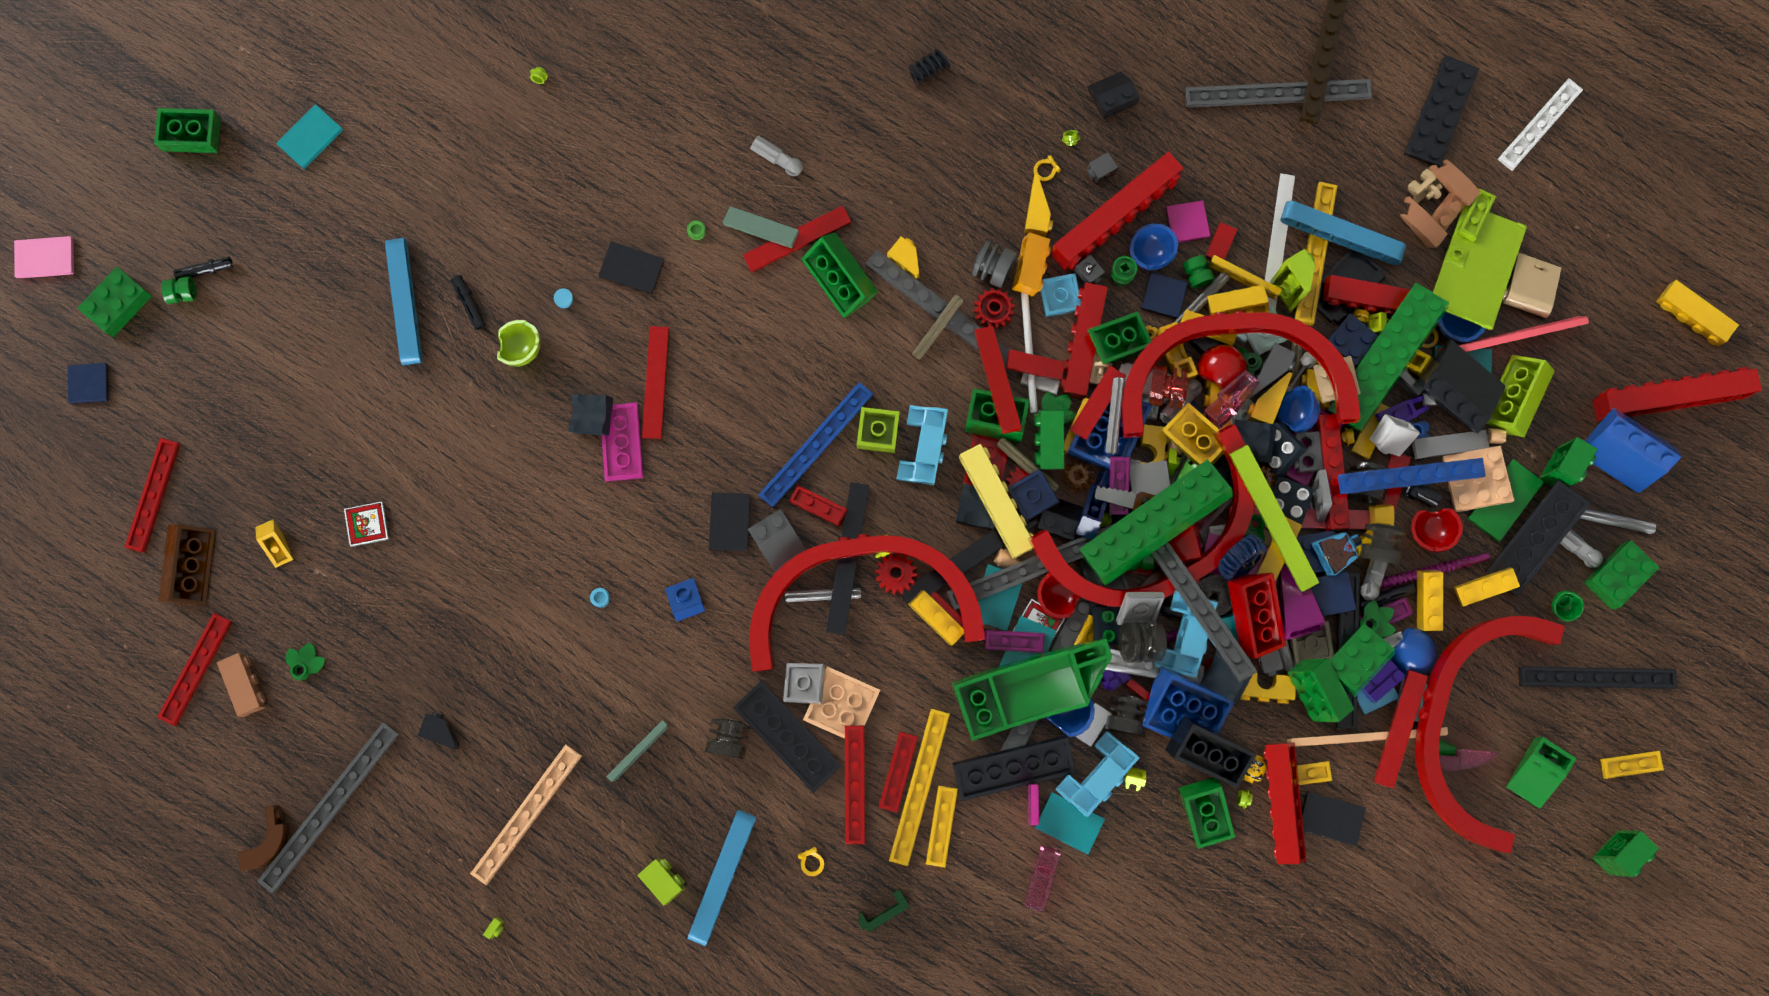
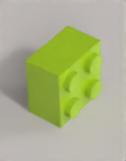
(878, 430)
(662, 880)

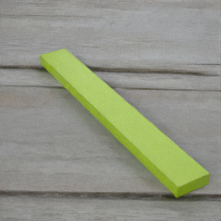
(1274, 518)

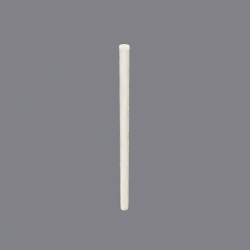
(1029, 349)

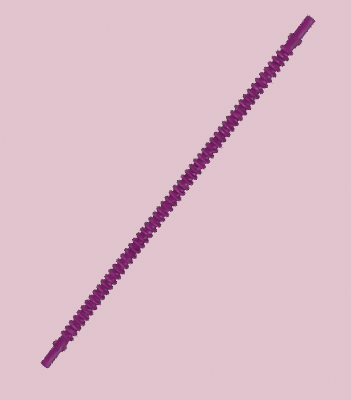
(1467, 562)

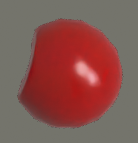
(1221, 365)
(1437, 530)
(1055, 598)

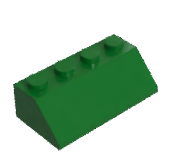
(839, 274)

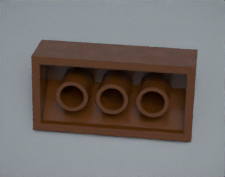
(186, 565)

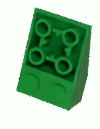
(1540, 771)

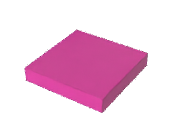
(1188, 221)
(1033, 804)

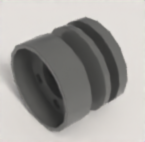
(994, 263)

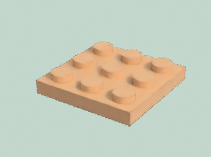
(1484, 491)
(843, 703)

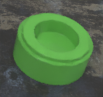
(696, 230)

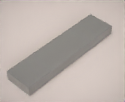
(1449, 444)

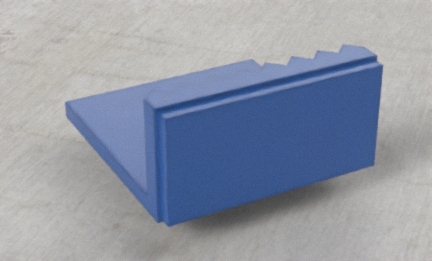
(684, 599)

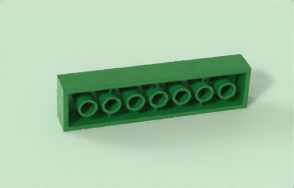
(1395, 350)
(1156, 522)

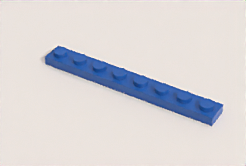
(815, 445)
(1411, 476)

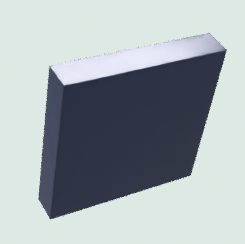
(1164, 295)
(88, 383)
(1033, 495)
(1334, 594)

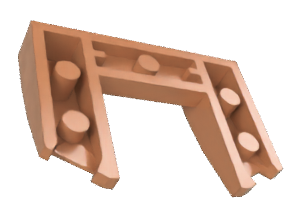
(1461, 193)

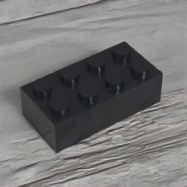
(1210, 752)

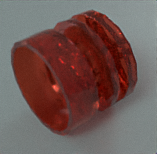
(1168, 387)

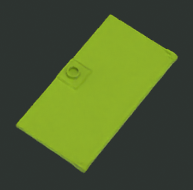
(1479, 271)

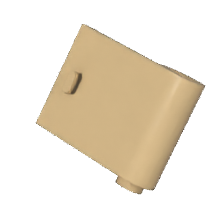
(1532, 286)

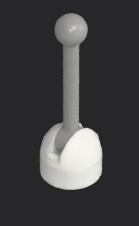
(1307, 361)

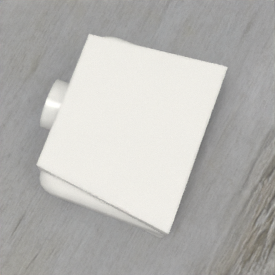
(1394, 435)

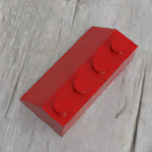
(1257, 614)

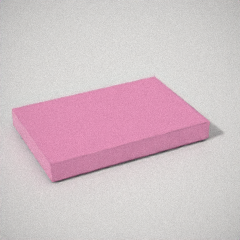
(44, 257)

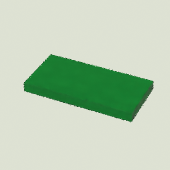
(1499, 518)

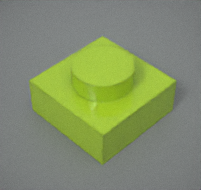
(1172, 461)
(494, 928)

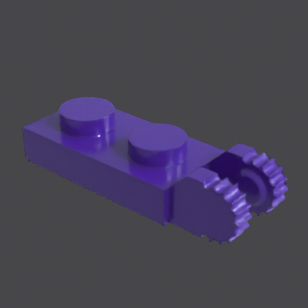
(1403, 410)

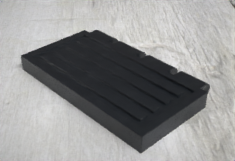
(1354, 266)

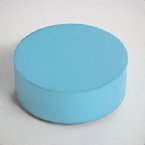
(563, 298)
(600, 597)

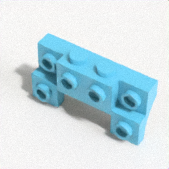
(928, 455)
(1189, 643)
(1102, 779)

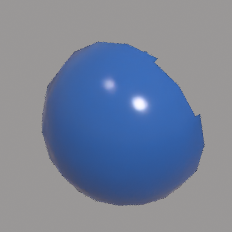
(1154, 246)
(1459, 329)
(1299, 409)
(1415, 652)
(1074, 721)

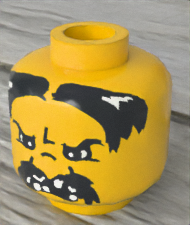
(1256, 770)

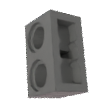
(1313, 453)

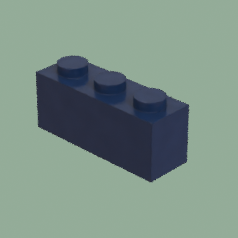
(1091, 515)

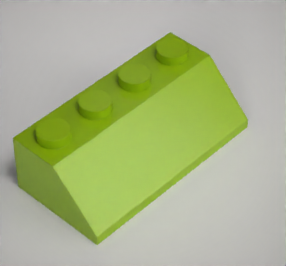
(1295, 278)
(1525, 387)

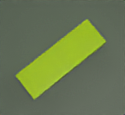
(1476, 215)

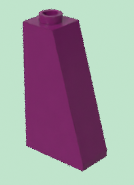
(1299, 609)

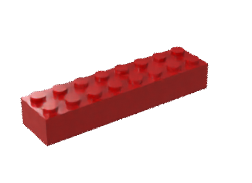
(1117, 211)
(1679, 394)

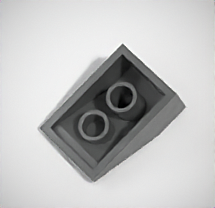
(1276, 364)
(776, 539)

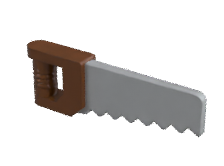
(1122, 498)

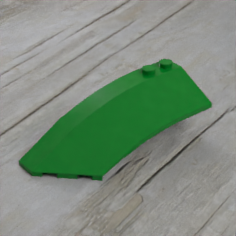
(1031, 688)

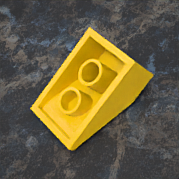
(1194, 435)

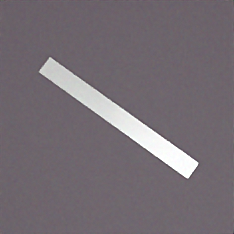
(1279, 230)

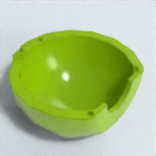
(518, 342)

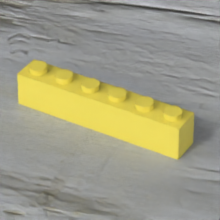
(996, 500)

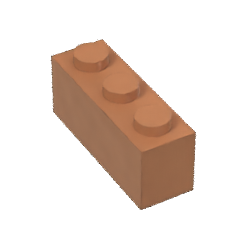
(241, 684)

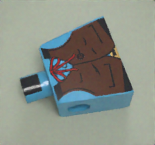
(1336, 551)

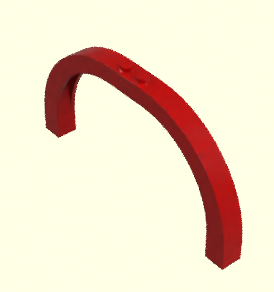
(1239, 323)
(1234, 531)
(766, 605)
(1433, 712)

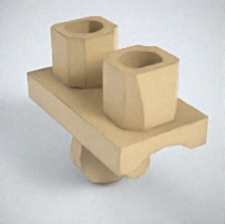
(1429, 188)
(1098, 369)

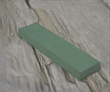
(760, 227)
(638, 751)

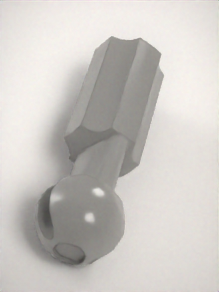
(776, 156)
(1194, 389)
(1577, 545)
(1373, 580)

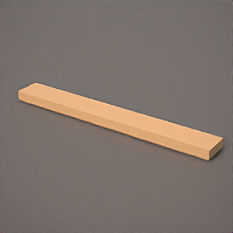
(1349, 738)
(526, 814)

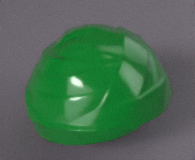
(1567, 605)

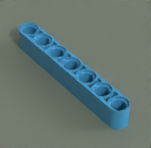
(1343, 233)
(403, 301)
(721, 878)

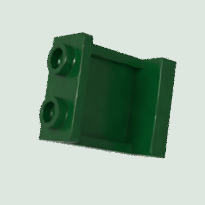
(891, 912)

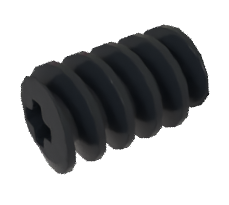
(927, 66)

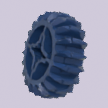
(1242, 557)

